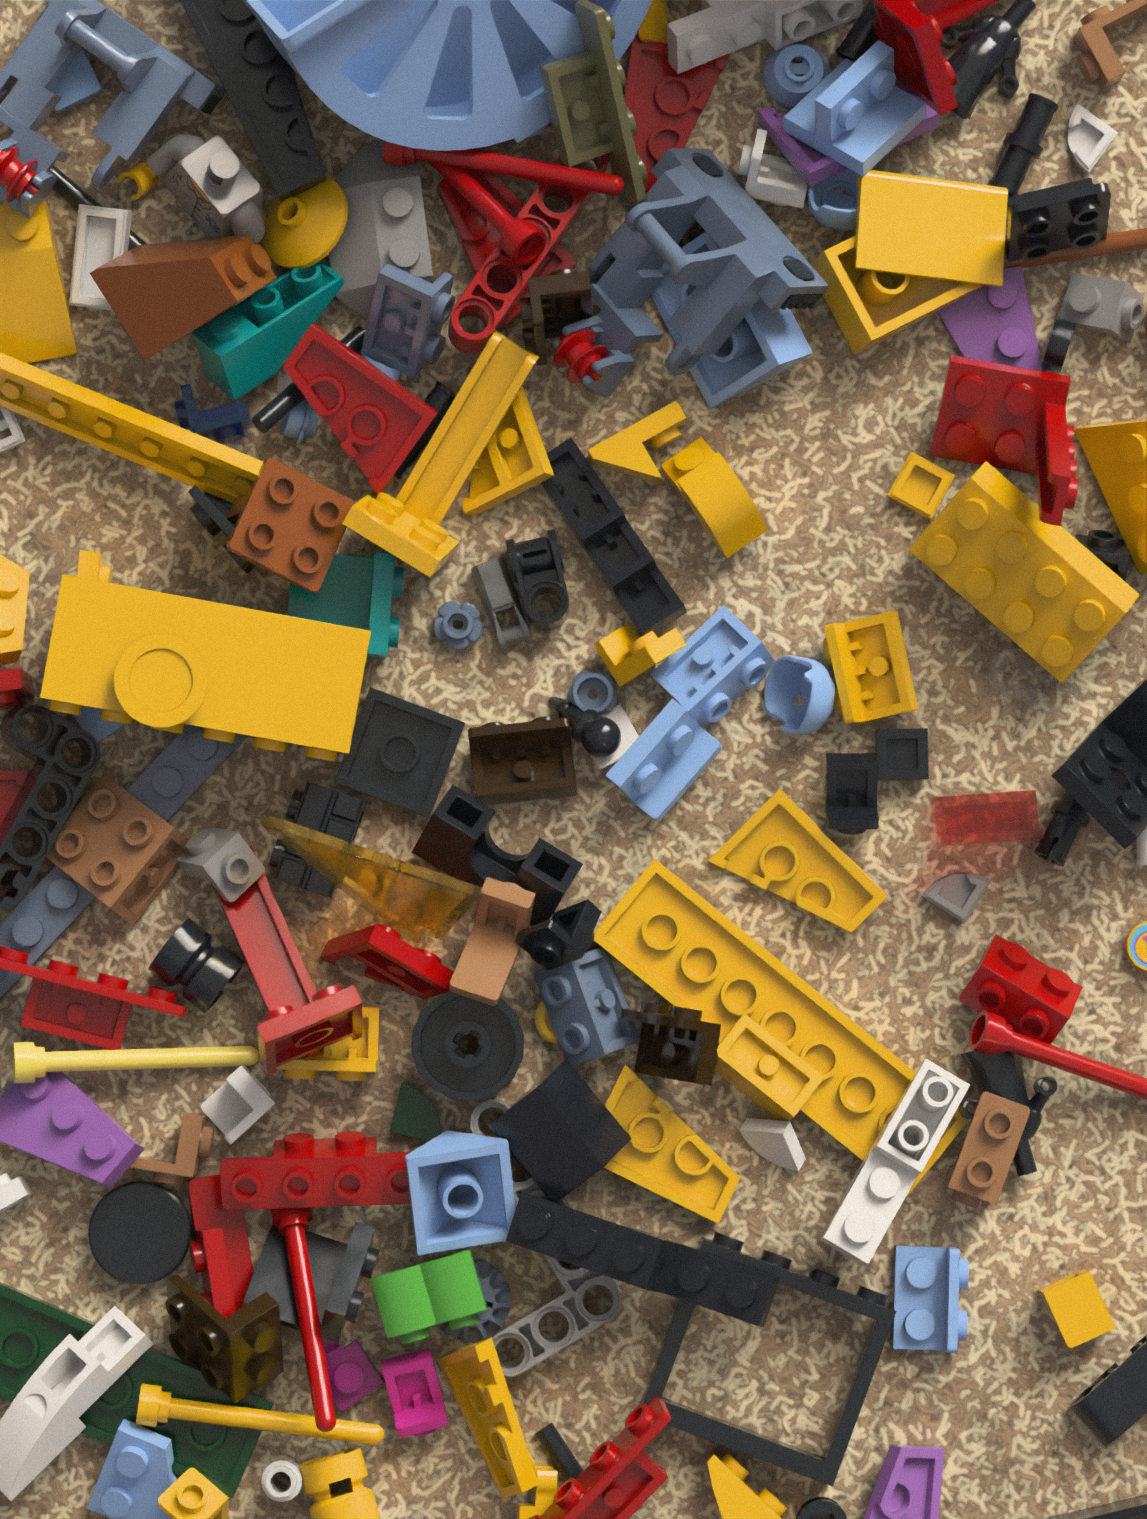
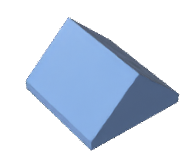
(460, 1191)

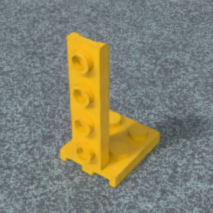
(412, 521)

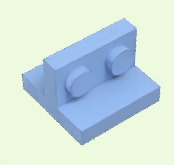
(857, 111)

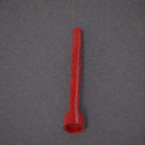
(508, 166)
(519, 237)
(993, 1035)
(293, 1225)

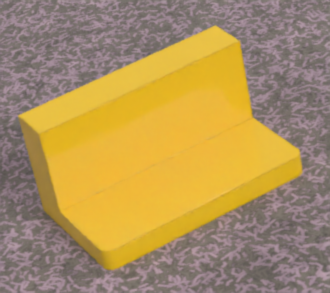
(765, 1070)

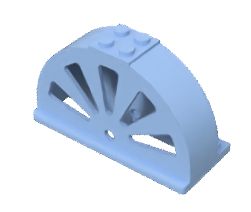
(435, 68)

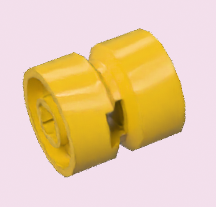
(345, 1465)

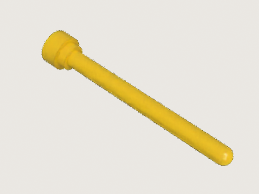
(159, 1406)

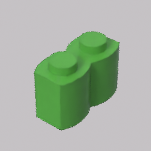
(429, 1295)

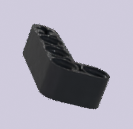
(25, 810)
(1115, 1397)

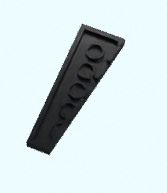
(260, 91)

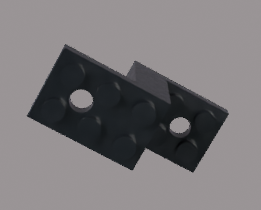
(1111, 769)

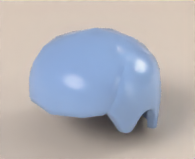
(832, 208)
(785, 682)

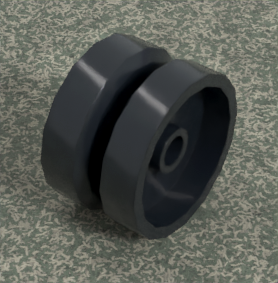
(461, 1074)

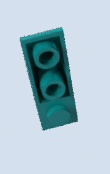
(262, 331)

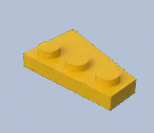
(800, 862)

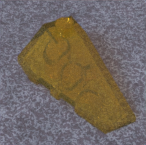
(389, 889)

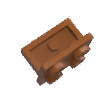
(289, 525)

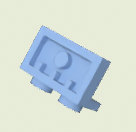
(714, 667)
(664, 761)
(928, 1298)

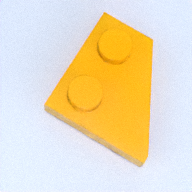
(510, 462)

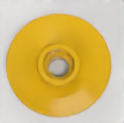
(306, 225)

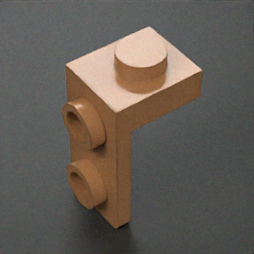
(1097, 55)
(491, 946)
(193, 1143)
(987, 1150)

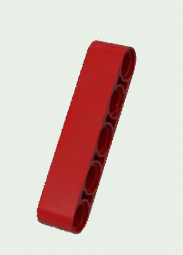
(496, 307)

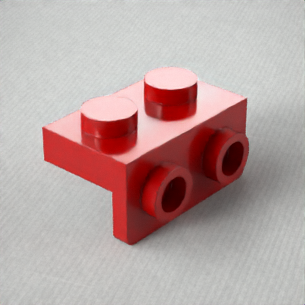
(1021, 990)

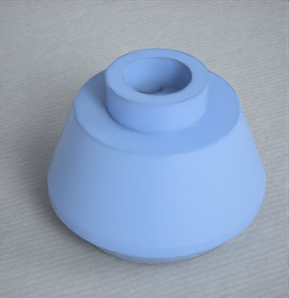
(791, 82)

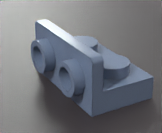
(407, 320)
(586, 1007)

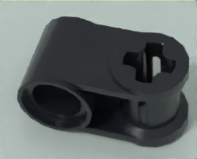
(538, 571)

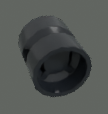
(196, 965)

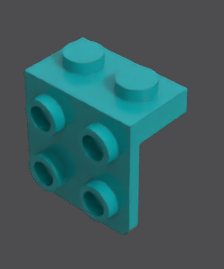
(358, 596)

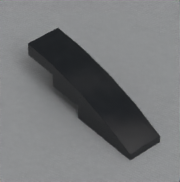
(610, 540)

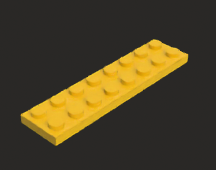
(713, 966)

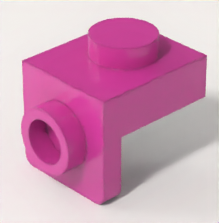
(414, 1393)

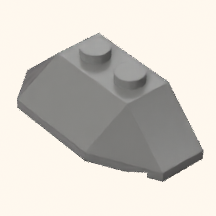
(382, 226)

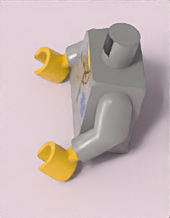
(207, 184)

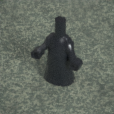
(990, 45)
(1005, 1078)

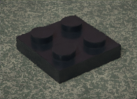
(400, 752)

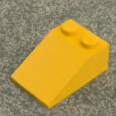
(32, 289)
(879, 304)

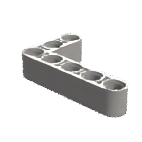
(568, 1302)

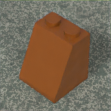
(180, 285)

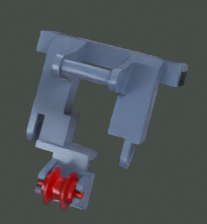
(151, 84)
(750, 265)

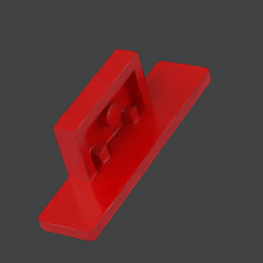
(79, 1006)
(316, 1174)
(220, 1246)
(618, 1472)

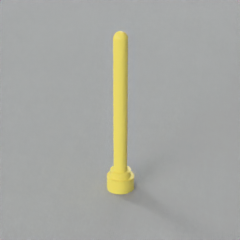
(33, 1062)

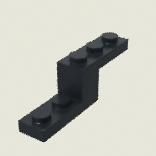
(642, 1259)

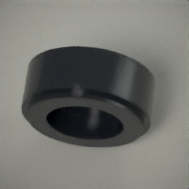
(1058, 344)

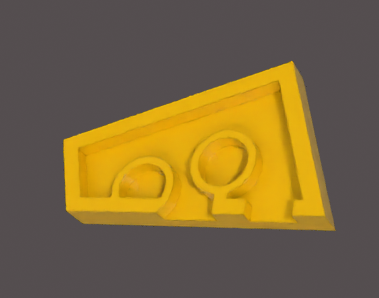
(1120, 466)
(667, 1152)
(489, 1412)

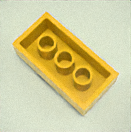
(1024, 572)

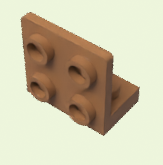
(118, 849)

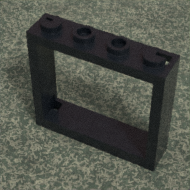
(819, 1285)

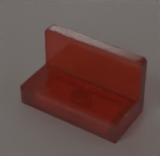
(986, 819)

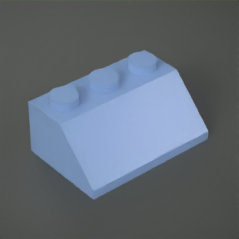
(756, 350)

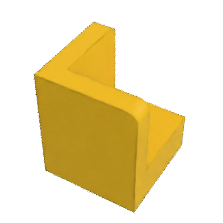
(1077, 1308)

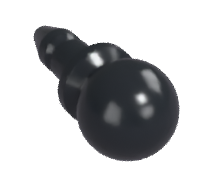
(596, 733)

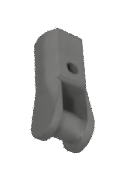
(500, 596)

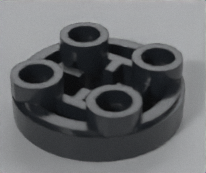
(140, 1232)

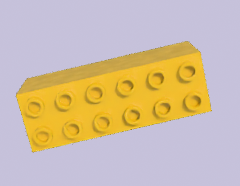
(265, 669)

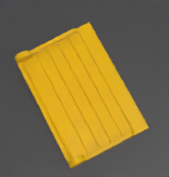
(931, 228)

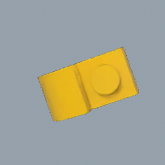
(715, 496)

